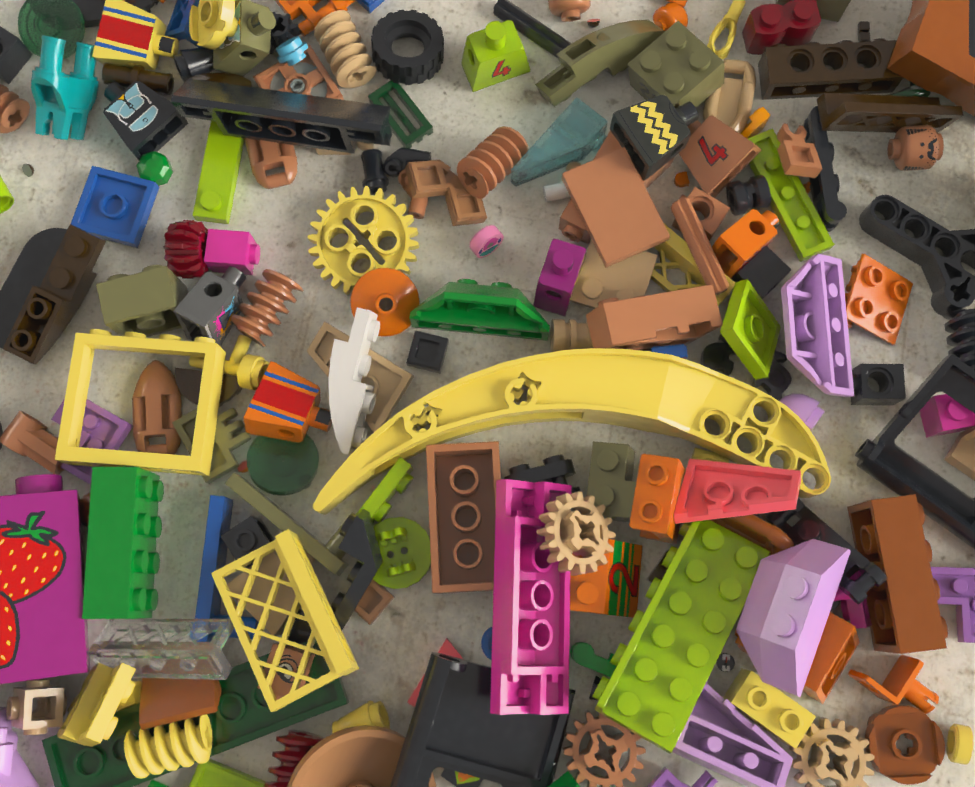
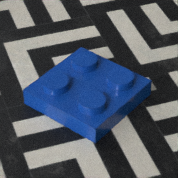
(115, 206)

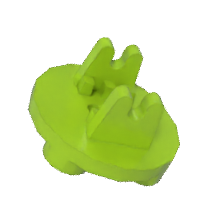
(407, 568)

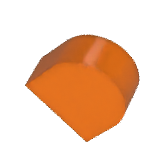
(681, 179)

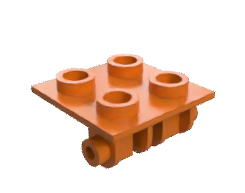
(876, 299)

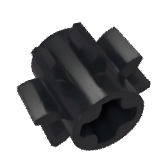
(282, 31)

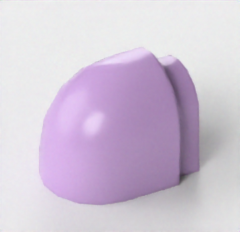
(804, 407)

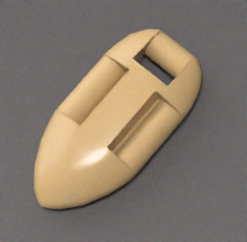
(734, 98)

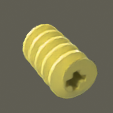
(168, 749)

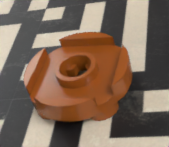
(921, 759)

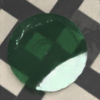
(62, 15)
(280, 477)

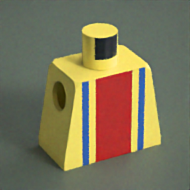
(132, 37)

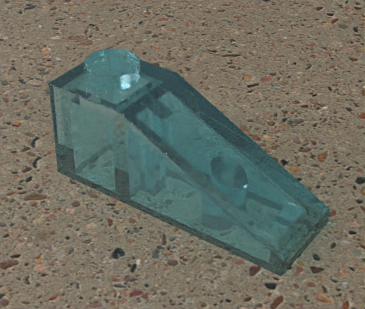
(565, 141)

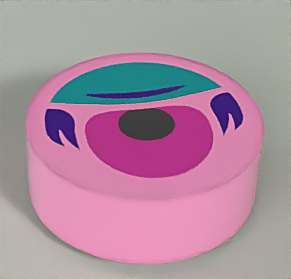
(486, 241)

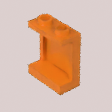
(656, 498)

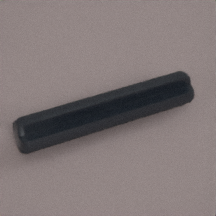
(530, 27)

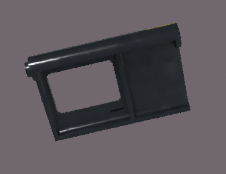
(459, 733)

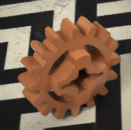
(586, 758)

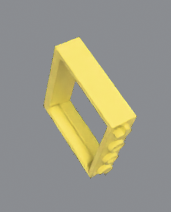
(77, 390)

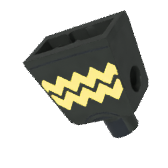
(653, 132)

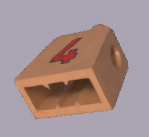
(716, 154)

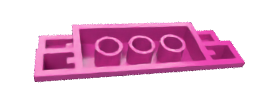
(528, 606)

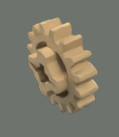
(576, 533)
(845, 753)

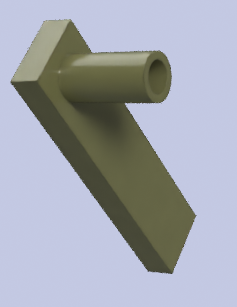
(328, 555)

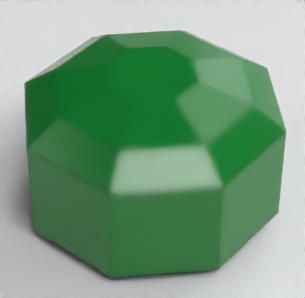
(155, 168)

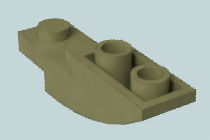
(600, 50)

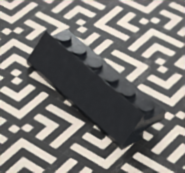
(284, 115)

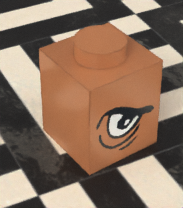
(290, 660)

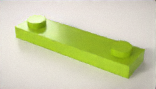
(218, 177)
(790, 200)

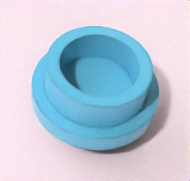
(291, 51)

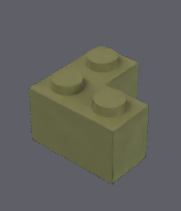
(612, 479)

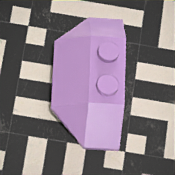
(818, 325)
(790, 610)

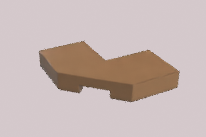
(435, 179)

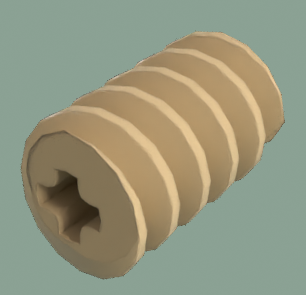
(343, 50)

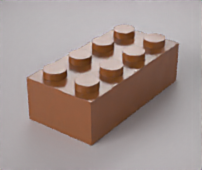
(906, 605)

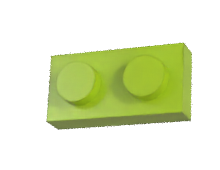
(395, 481)

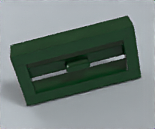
(416, 135)

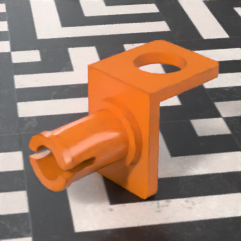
(900, 684)

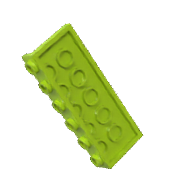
(679, 633)

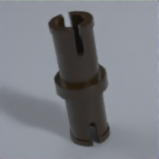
(126, 76)

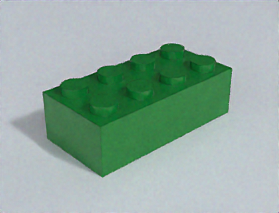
(122, 544)

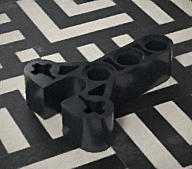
(941, 272)

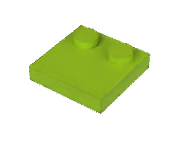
(751, 329)

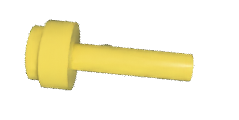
(247, 367)

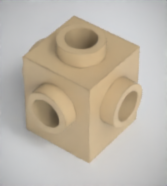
(49, 709)

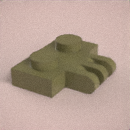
(224, 443)

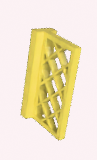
(314, 605)

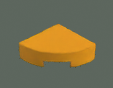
(757, 123)

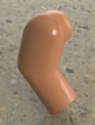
(417, 205)

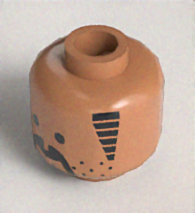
(915, 148)

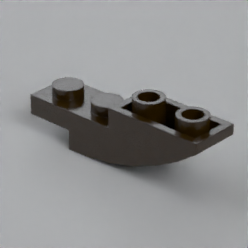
(58, 298)

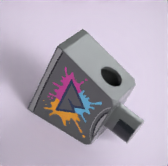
(210, 305)

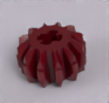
(186, 248)

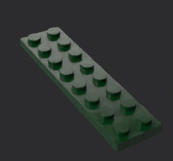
(239, 719)

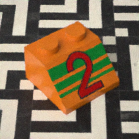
(611, 588)

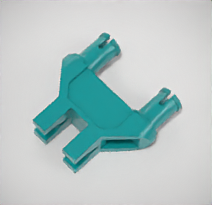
(64, 96)

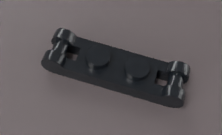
(827, 184)
(812, 527)

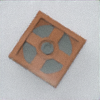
(304, 77)

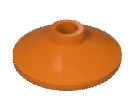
(389, 284)

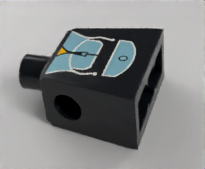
(142, 117)

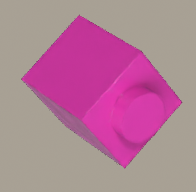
(232, 249)
(945, 416)

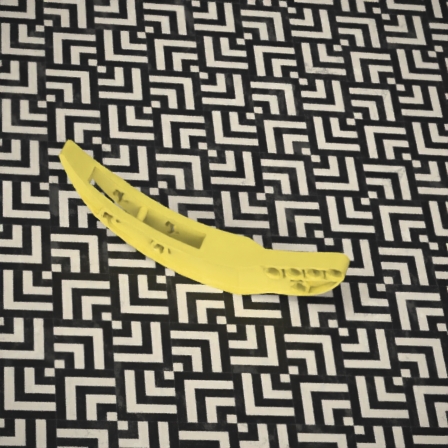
(593, 386)

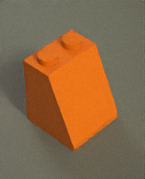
(832, 655)

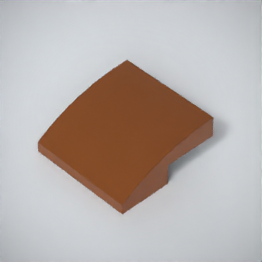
(176, 700)

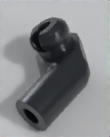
(399, 159)

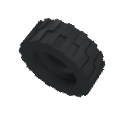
(407, 25)

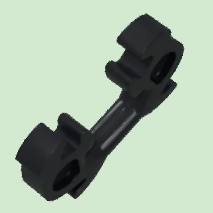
(717, 358)

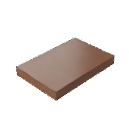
(615, 207)

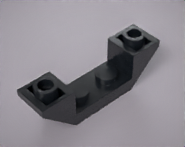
(362, 544)

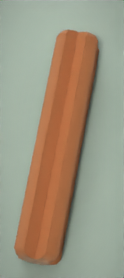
(699, 245)

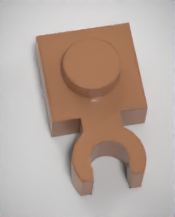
(796, 155)

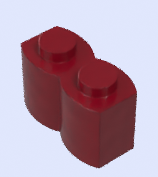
(779, 24)

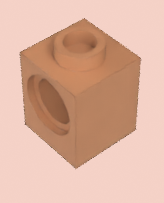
(711, 208)

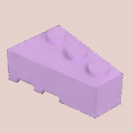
(731, 745)

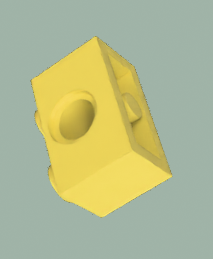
(769, 708)

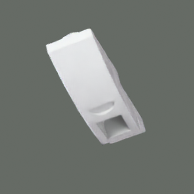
(349, 397)

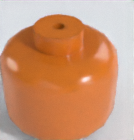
(670, 14)

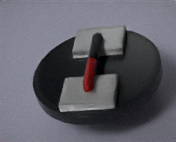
(725, 662)

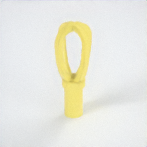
(729, 21)

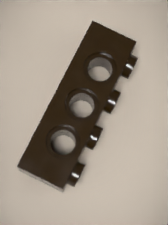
(781, 81)

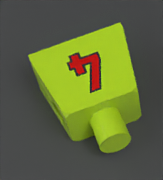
(494, 55)

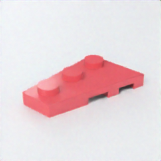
(734, 490)

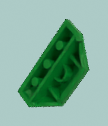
(481, 310)

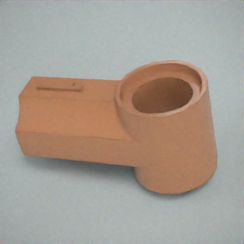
(31, 439)

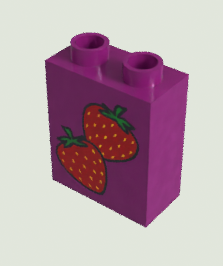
(41, 582)

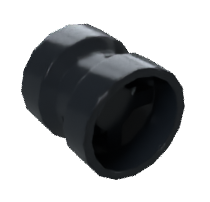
(747, 195)

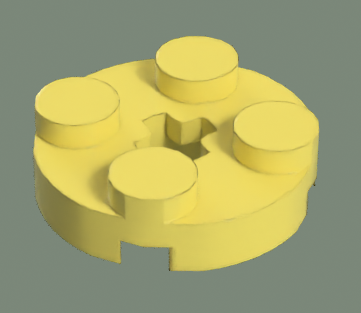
(212, 22)

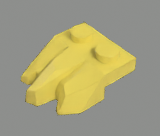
(93, 709)

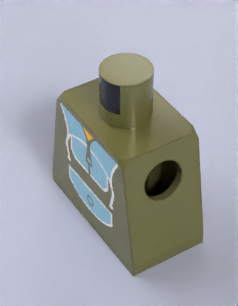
(250, 42)

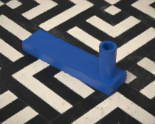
(213, 559)

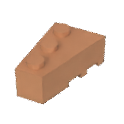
(654, 319)

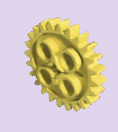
(386, 222)

